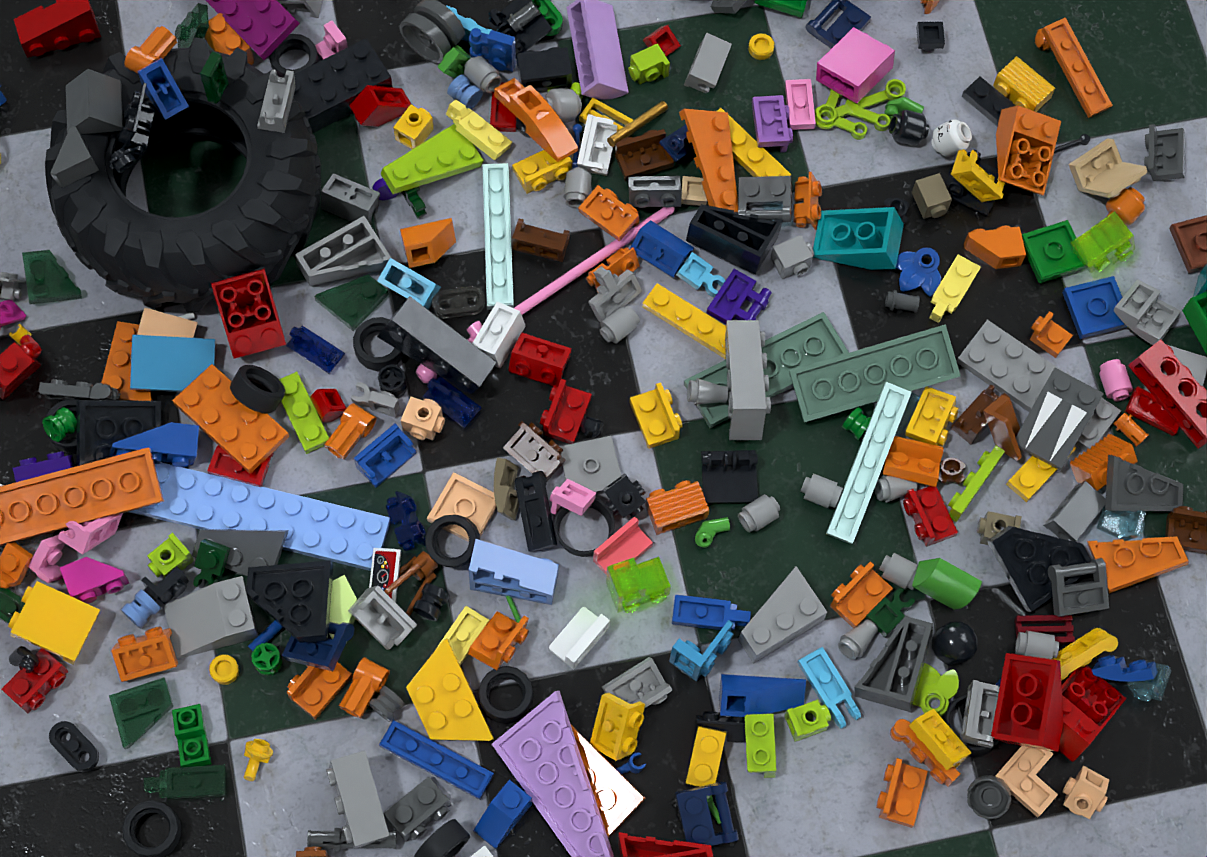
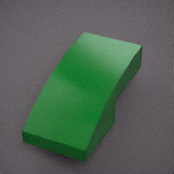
(191, 736)

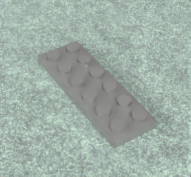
(1022, 375)

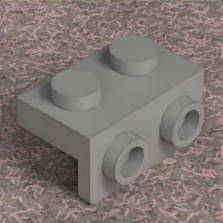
(640, 684)

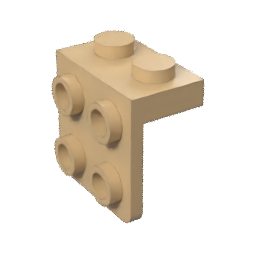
(1103, 172)

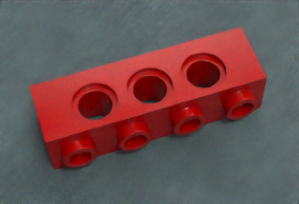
(1165, 389)

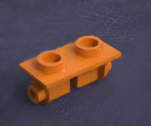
(807, 191)
(618, 263)

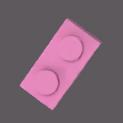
(800, 103)

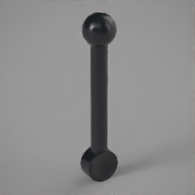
(1084, 140)

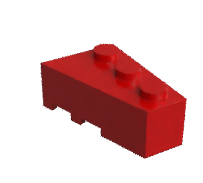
(56, 26)
(650, 847)

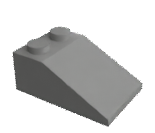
(211, 618)

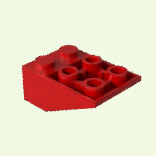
(248, 313)
(1087, 708)

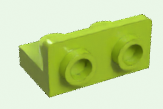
(760, 744)

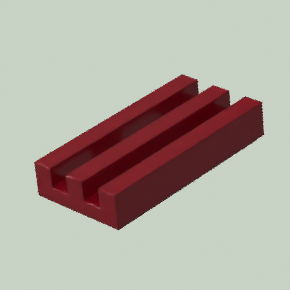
(1046, 619)

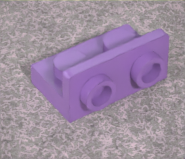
(771, 122)

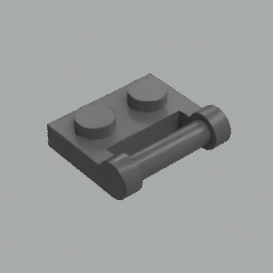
(766, 191)
(1080, 596)

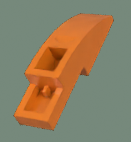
(540, 119)

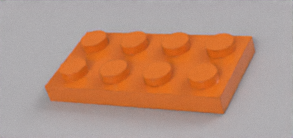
(236, 428)

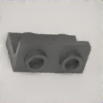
(418, 809)

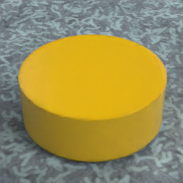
(761, 46)
(224, 669)

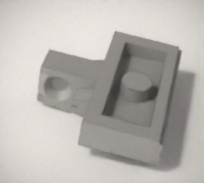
(613, 292)

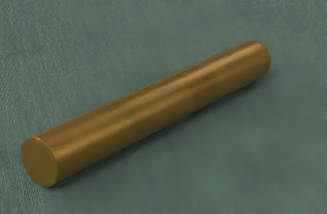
(637, 123)

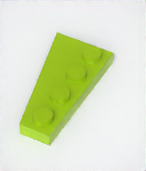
(433, 160)

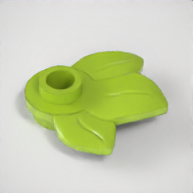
(936, 687)

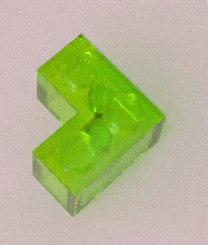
(1104, 242)
(637, 584)

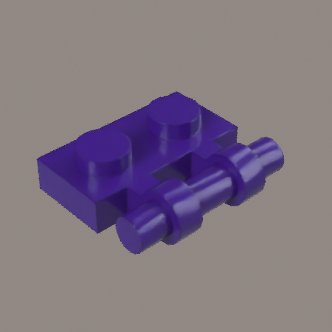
(732, 296)

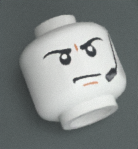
(951, 137)

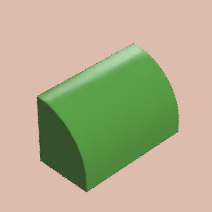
(945, 583)

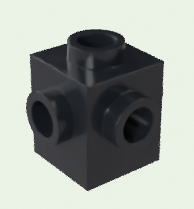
(618, 489)

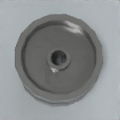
(432, 30)

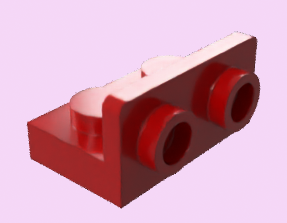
(539, 359)
(565, 413)
(930, 515)
(30, 689)

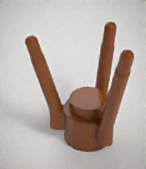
(419, 567)

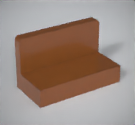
(1004, 426)

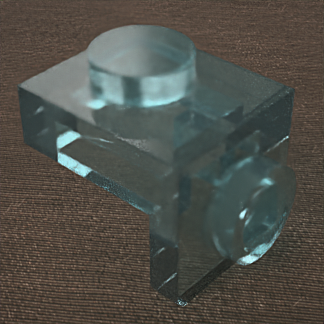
(1122, 524)
(1151, 688)

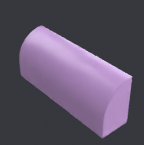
(597, 49)

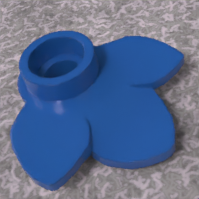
(916, 273)

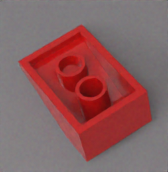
(1029, 703)

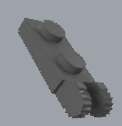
(83, 391)

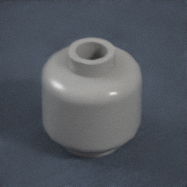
(564, 103)

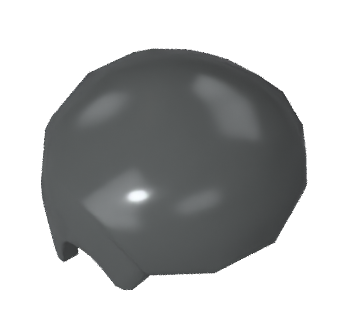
(989, 797)

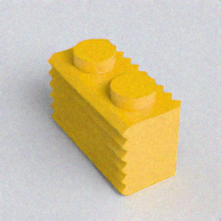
(1023, 85)

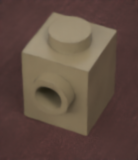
(931, 196)

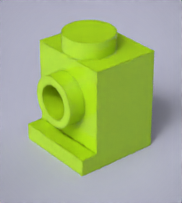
(648, 64)
(179, 557)
(800, 726)

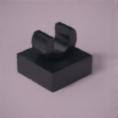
(930, 35)

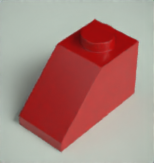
(379, 105)

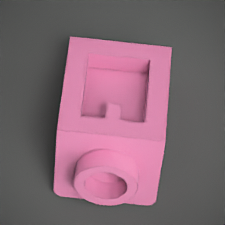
(333, 41)
(572, 497)
(45, 559)

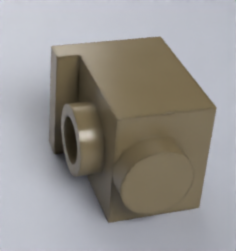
(987, 528)

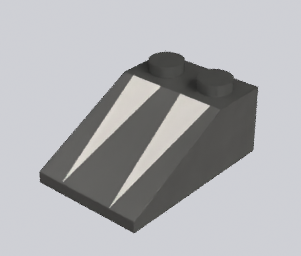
(1058, 418)

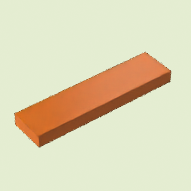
(1076, 67)

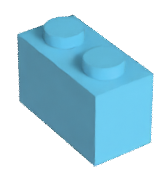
(408, 283)

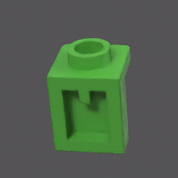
(454, 62)

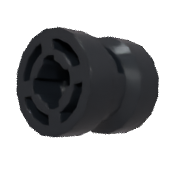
(391, 376)
(431, 602)

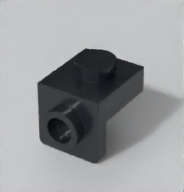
(171, 586)

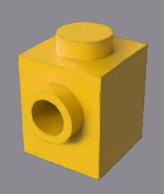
(413, 127)

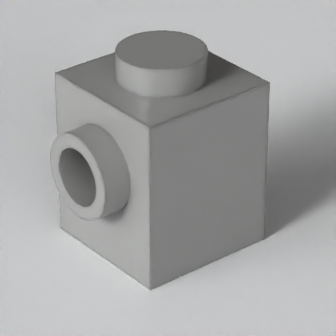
(792, 257)

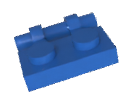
(495, 47)

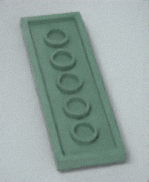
(793, 348)
(861, 374)

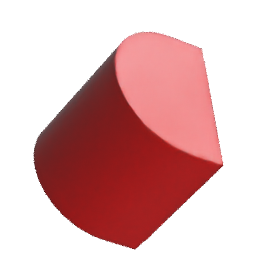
(328, 404)

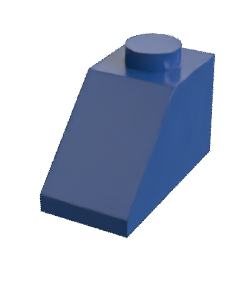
(503, 814)

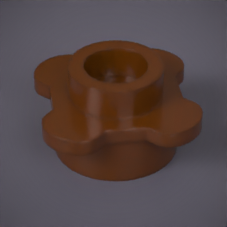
(952, 465)

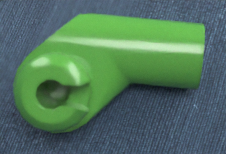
(899, 104)
(709, 529)

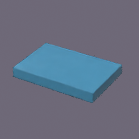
(168, 362)

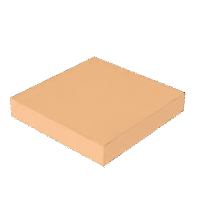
(162, 324)
(467, 500)

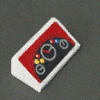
(385, 569)

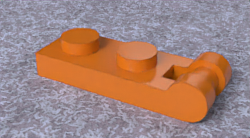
(919, 751)

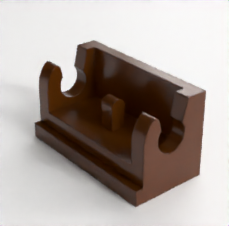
(540, 241)
(972, 420)

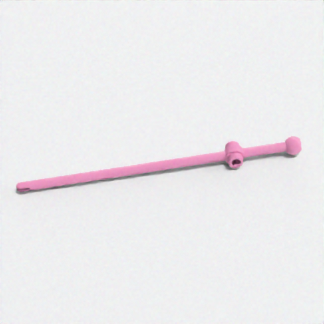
(426, 374)

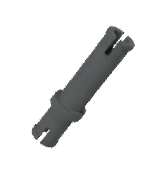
(336, 840)

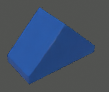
(162, 89)

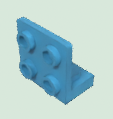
(694, 664)

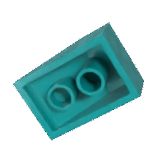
(859, 237)

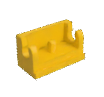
(975, 178)

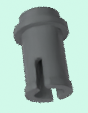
(523, 16)
(901, 301)

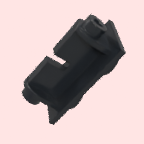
(733, 725)

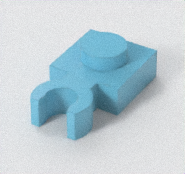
(697, 273)

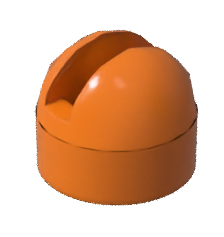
(1041, 41)

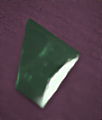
(194, 25)

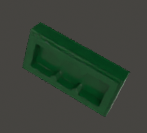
(214, 77)

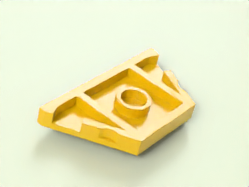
(446, 699)

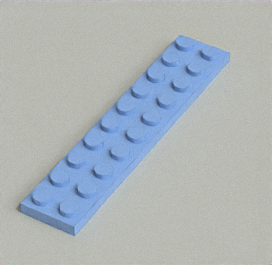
(313, 525)

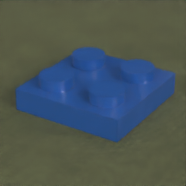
(1093, 306)

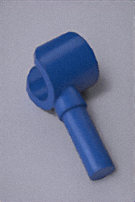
(629, 766)

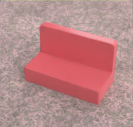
(622, 545)

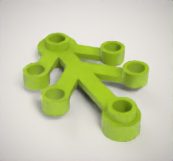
(858, 110)

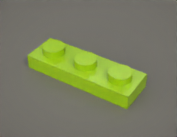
(303, 414)
(974, 482)

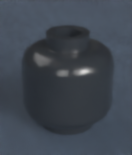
(908, 127)

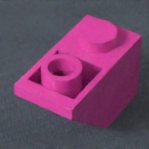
(90, 578)

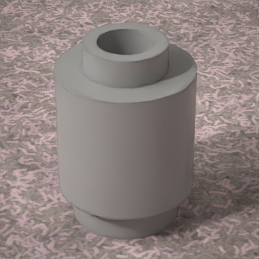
(482, 74)
(577, 186)
(619, 324)
(821, 491)
(759, 513)
(898, 570)
(1036, 645)

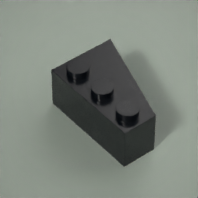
(733, 236)

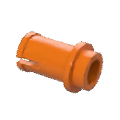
(1130, 429)

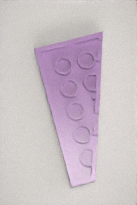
(551, 771)

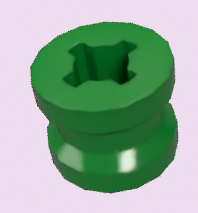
(857, 423)
(60, 424)
(264, 653)

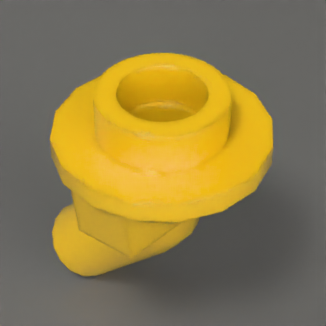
(257, 751)

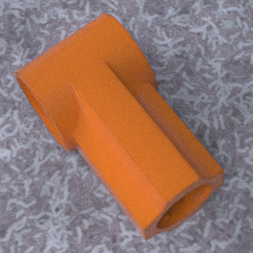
(153, 48)
(353, 425)
(366, 682)

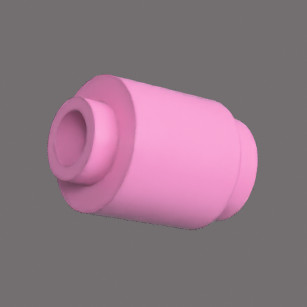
(1115, 380)

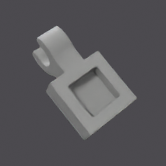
(379, 402)

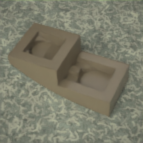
(504, 491)

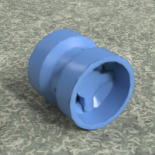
(465, 92)
(140, 608)

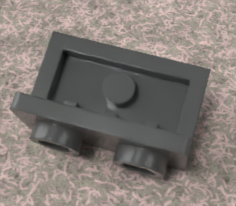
(1166, 153)
(655, 191)

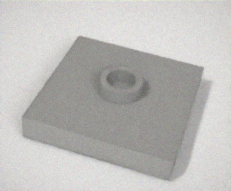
(591, 463)

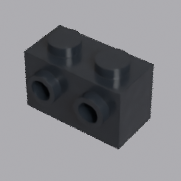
(545, 69)

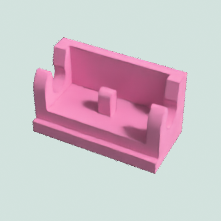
(89, 534)

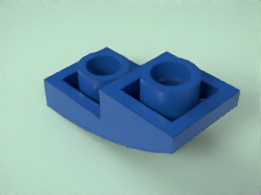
(1116, 669)

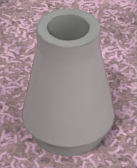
(706, 392)
(891, 488)
(856, 641)

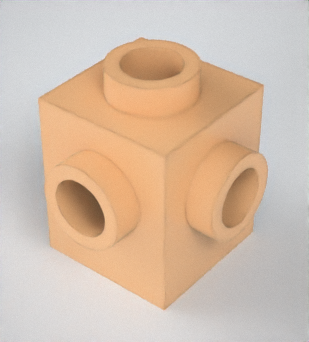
(422, 418)
(1086, 792)

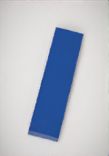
(436, 760)

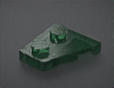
(47, 279)
(353, 300)
(140, 709)

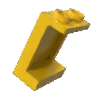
(53, 621)

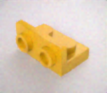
(540, 170)
(656, 416)
(932, 417)
(617, 726)
(940, 739)

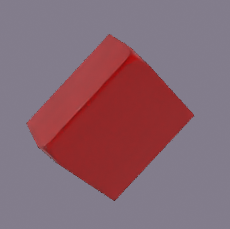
(664, 38)

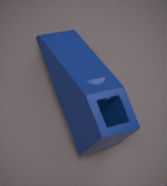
(168, 443)
(759, 695)

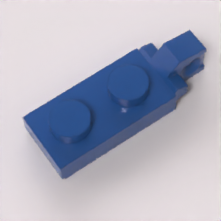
(707, 613)

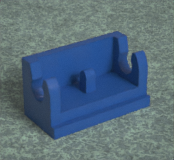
(661, 248)
(384, 455)

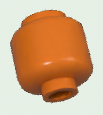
(1127, 205)

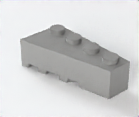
(746, 379)

